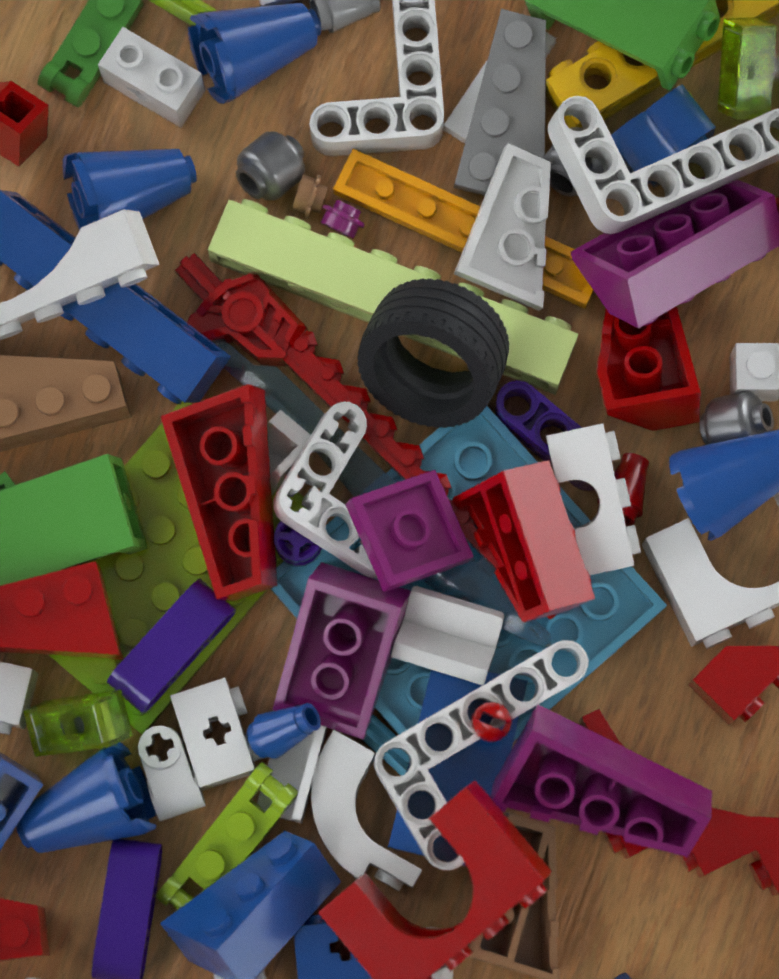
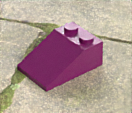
(341, 648)

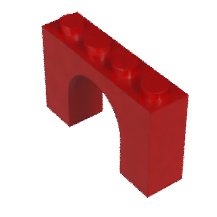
(502, 874)

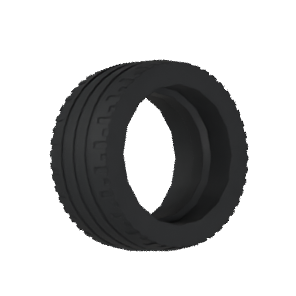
(456, 320)

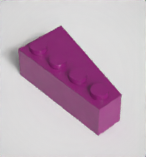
(601, 786)

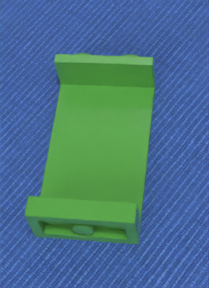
(650, 31)
(67, 519)

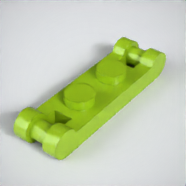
(231, 836)

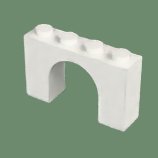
(698, 593)

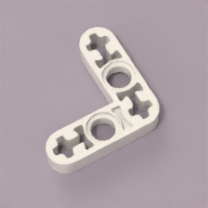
(320, 504)

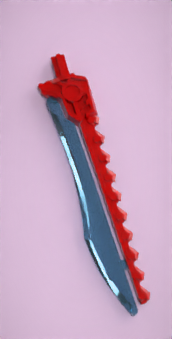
(269, 332)

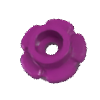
(342, 218)

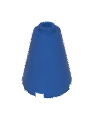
(250, 44)
(126, 180)
(727, 480)
(90, 805)

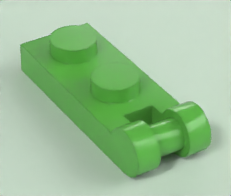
(86, 46)

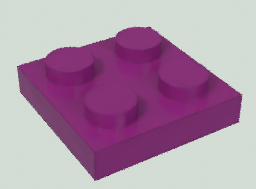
(409, 530)

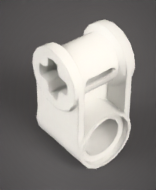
(171, 781)

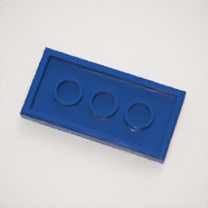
(476, 762)

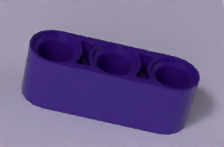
(540, 415)
(171, 646)
(127, 910)

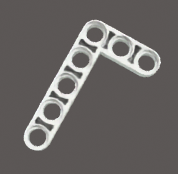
(396, 111)
(670, 172)
(455, 718)

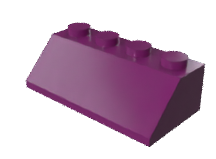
(679, 251)

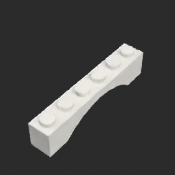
(100, 256)

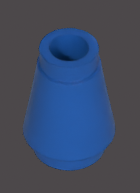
(282, 729)

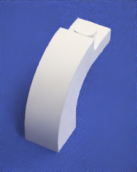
(333, 797)

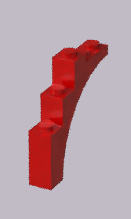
(722, 841)

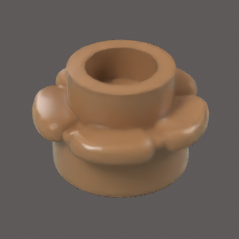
(309, 195)

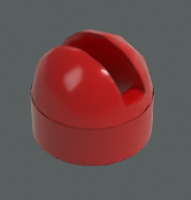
(486, 731)

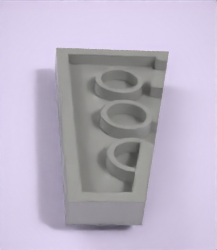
(508, 102)

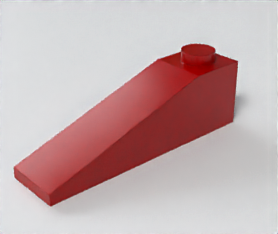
(648, 373)

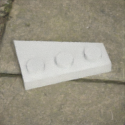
(509, 232)

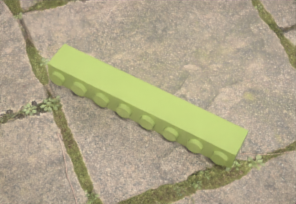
(357, 281)

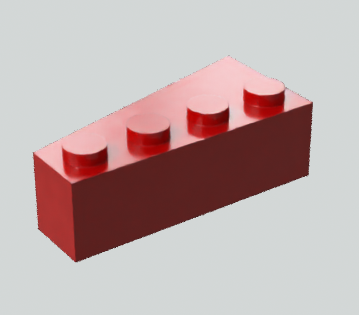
(227, 487)

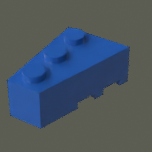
(253, 908)

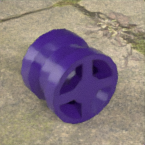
(293, 555)

